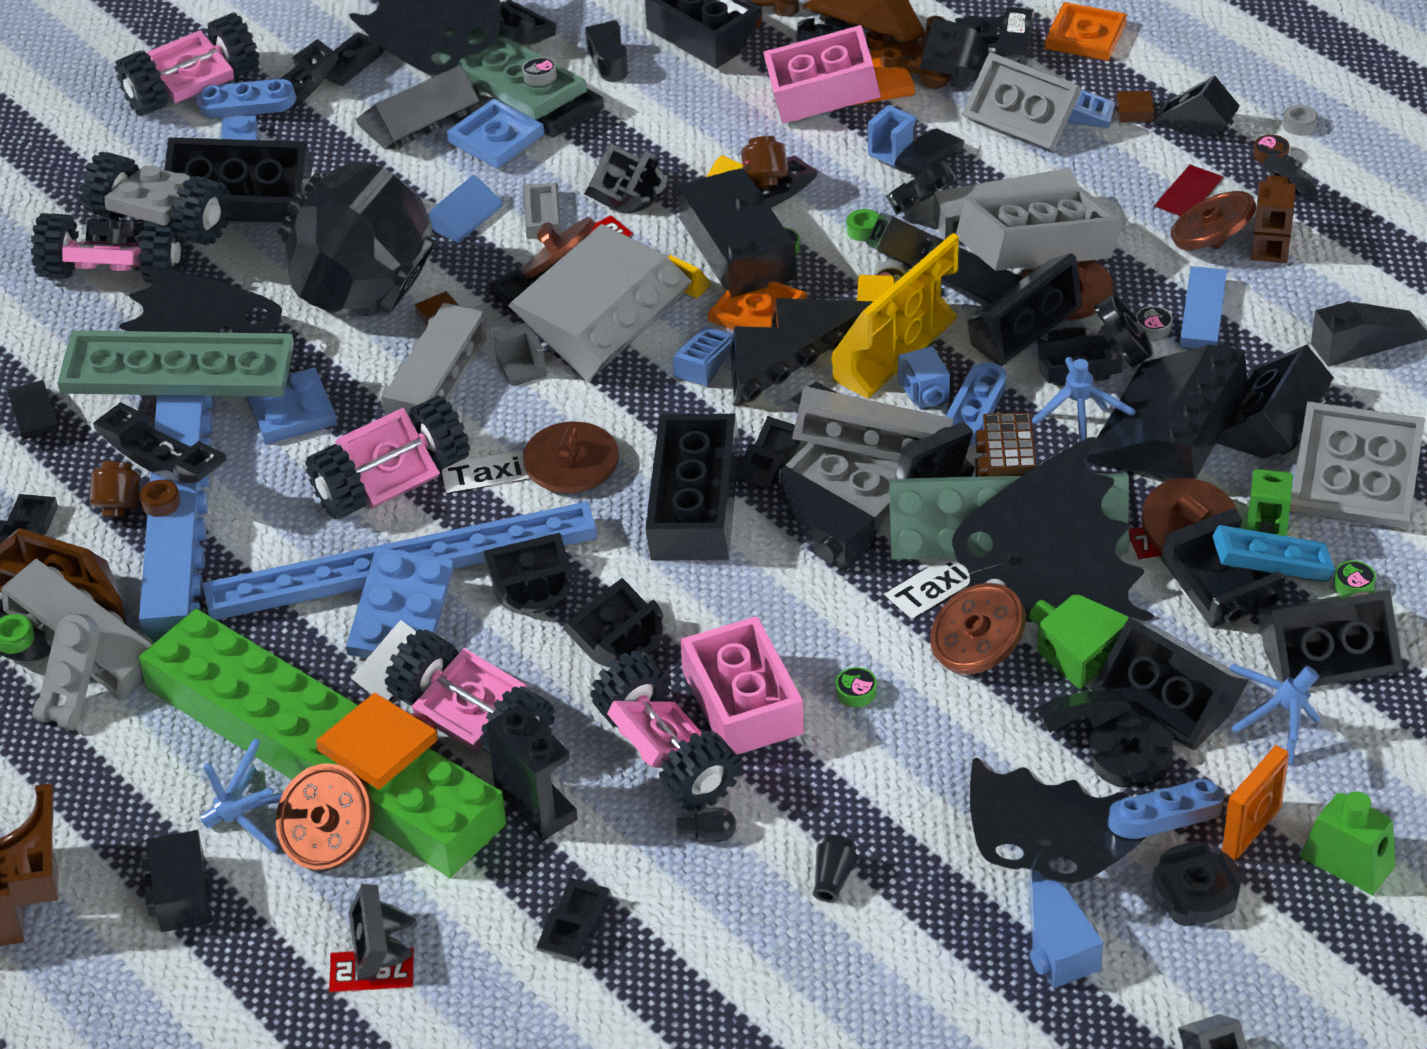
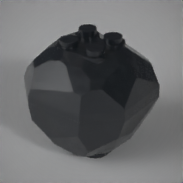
(356, 240)

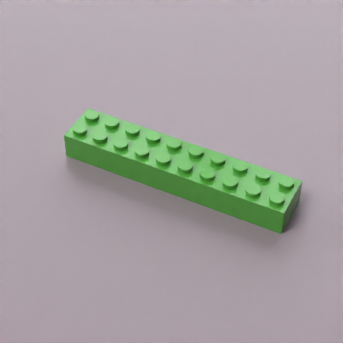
(251, 694)

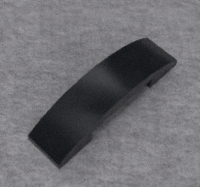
(153, 450)

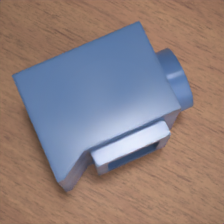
(884, 139)
(924, 377)

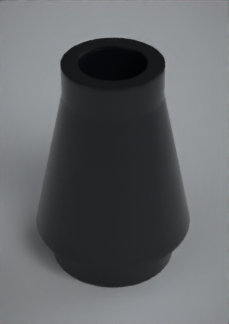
(833, 866)

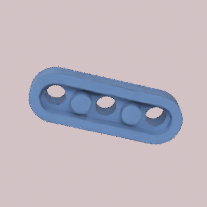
(246, 98)
(978, 396)
(1166, 809)

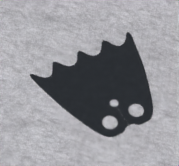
(418, 27)
(197, 304)
(1061, 534)
(1021, 810)

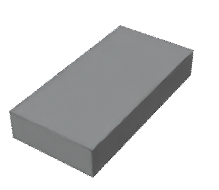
(541, 206)

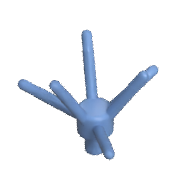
(1080, 388)
(1291, 695)
(232, 804)

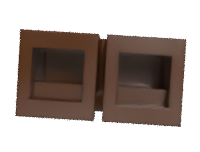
(1273, 220)

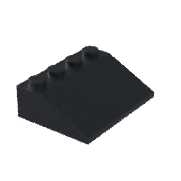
(1178, 412)

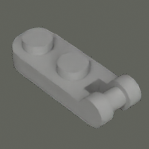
(68, 671)

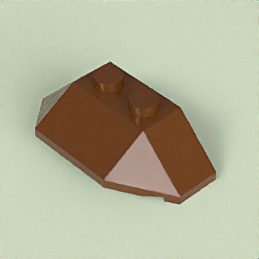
(884, 17)
(75, 563)

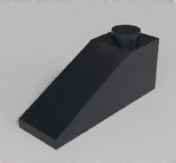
(1362, 329)
(829, 523)

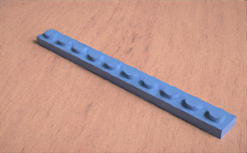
(349, 570)

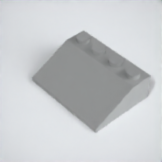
(600, 298)

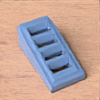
(1085, 109)
(698, 360)

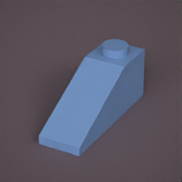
(1062, 937)

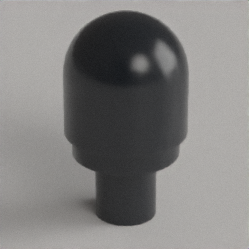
(708, 824)

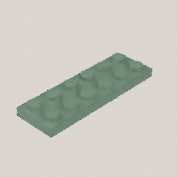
(500, 75)
(176, 363)
(931, 510)

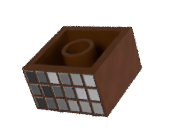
(1005, 445)

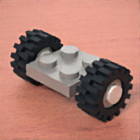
(119, 188)

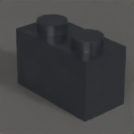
(178, 881)

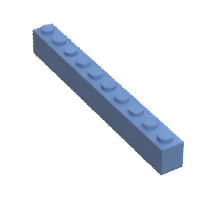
(174, 540)

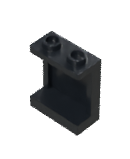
(1217, 589)
(522, 764)

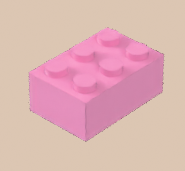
(822, 74)
(742, 685)

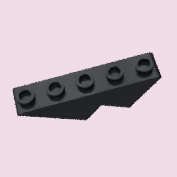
(913, 244)
(796, 339)

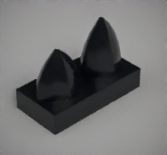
(368, 925)

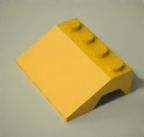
(896, 323)

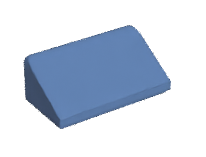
(464, 209)

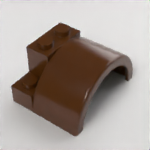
(27, 867)

